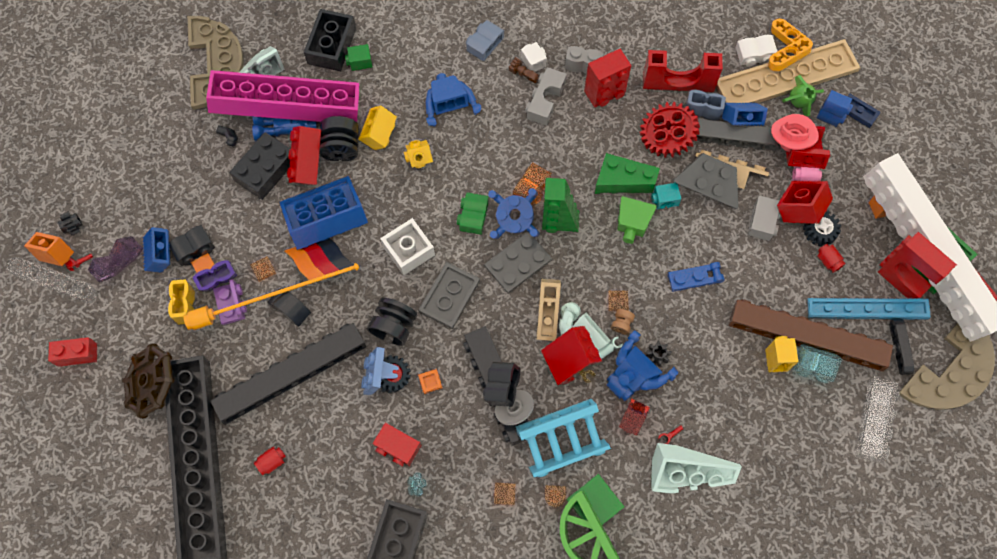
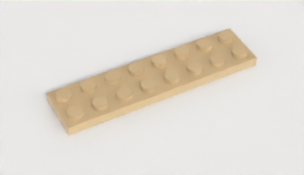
(764, 84)

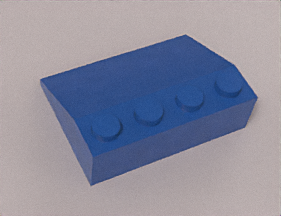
(323, 213)

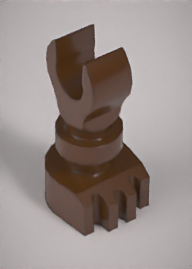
(516, 66)

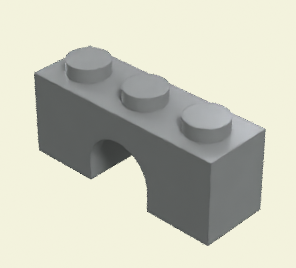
(550, 83)

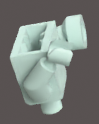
(571, 312)

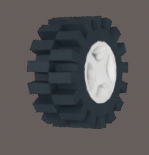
(830, 230)

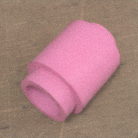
(806, 174)

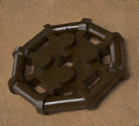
(148, 381)

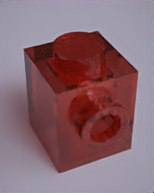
(634, 417)

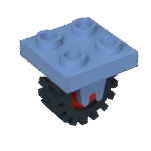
(384, 373)

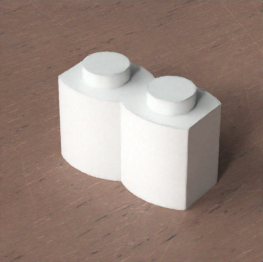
(755, 50)

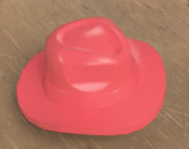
(795, 132)

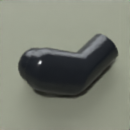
(229, 133)

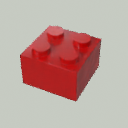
(805, 202)

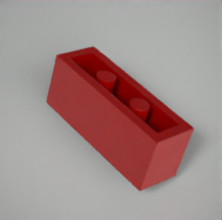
(304, 155)

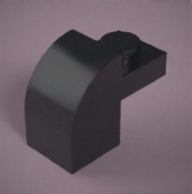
(290, 307)

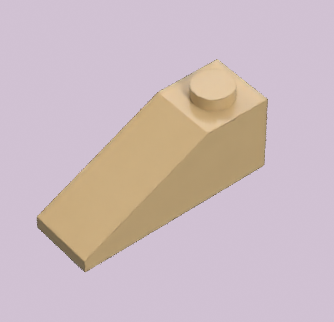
(548, 309)

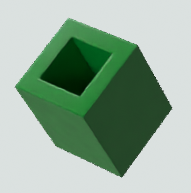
(359, 57)

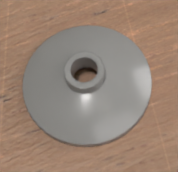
(518, 412)

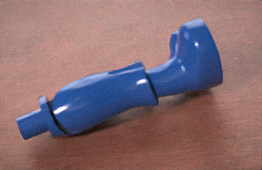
(280, 126)

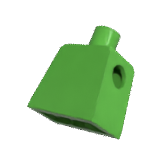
(634, 218)

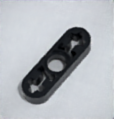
(901, 341)

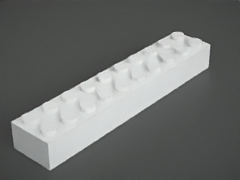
(912, 212)

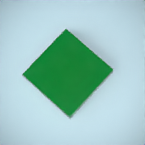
(601, 498)

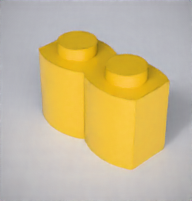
(181, 301)

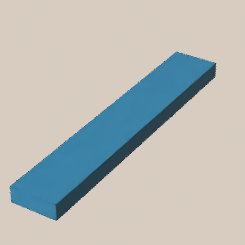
(868, 308)

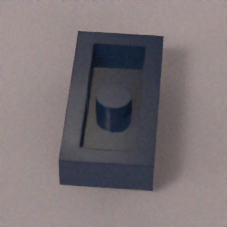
(863, 112)

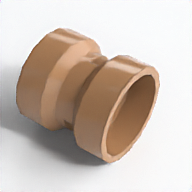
(623, 321)

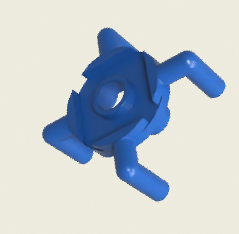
(504, 210)

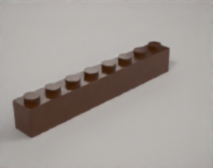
(849, 346)

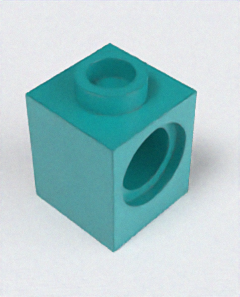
(666, 195)

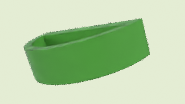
(592, 523)

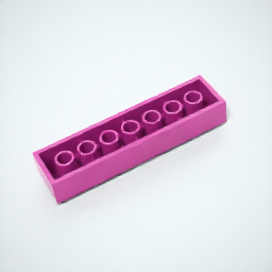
(281, 96)

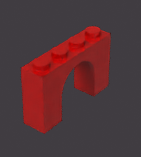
(702, 78)
(920, 254)

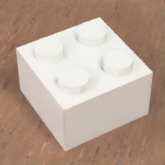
(408, 246)

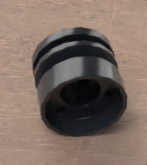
(339, 138)
(392, 320)

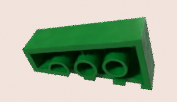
(559, 208)

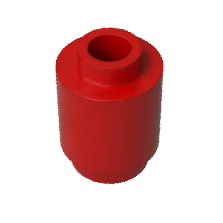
(831, 258)
(270, 460)

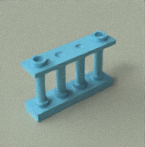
(549, 423)

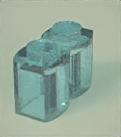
(817, 363)

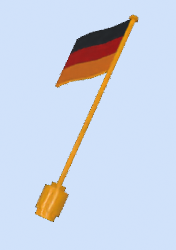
(314, 262)

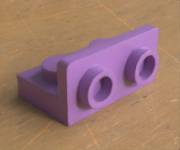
(228, 296)

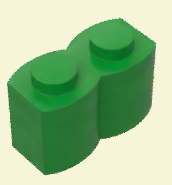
(473, 213)

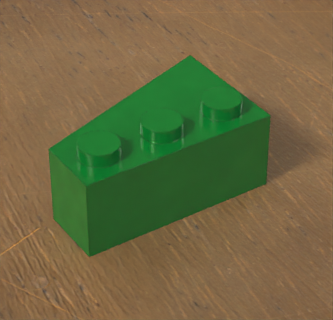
(625, 176)

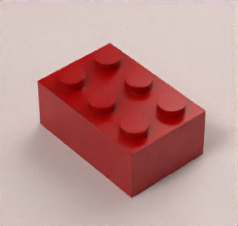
(607, 78)

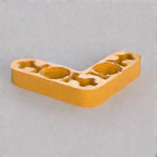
(799, 46)

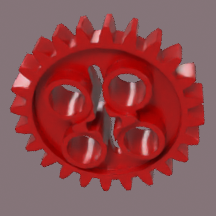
(671, 144)

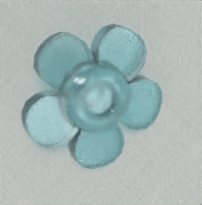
(416, 484)

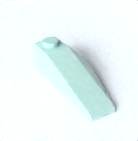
(265, 63)
(680, 467)

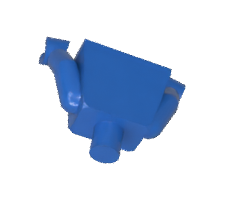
(448, 95)
(637, 369)

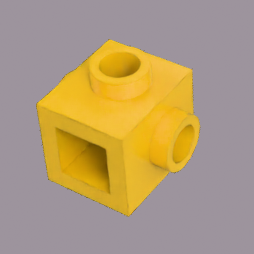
(418, 153)

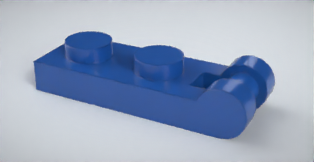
(695, 277)

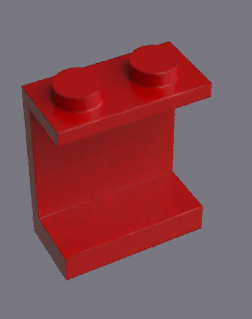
(810, 157)
(570, 354)

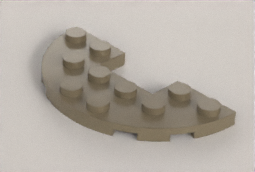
(222, 52)
(961, 380)

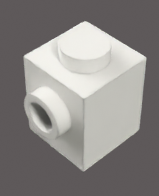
(533, 57)

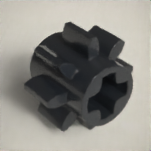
(70, 223)
(662, 350)

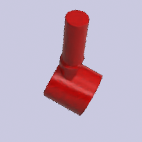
(71, 263)
(670, 435)

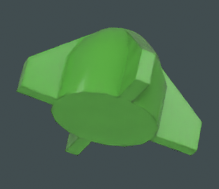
(803, 95)

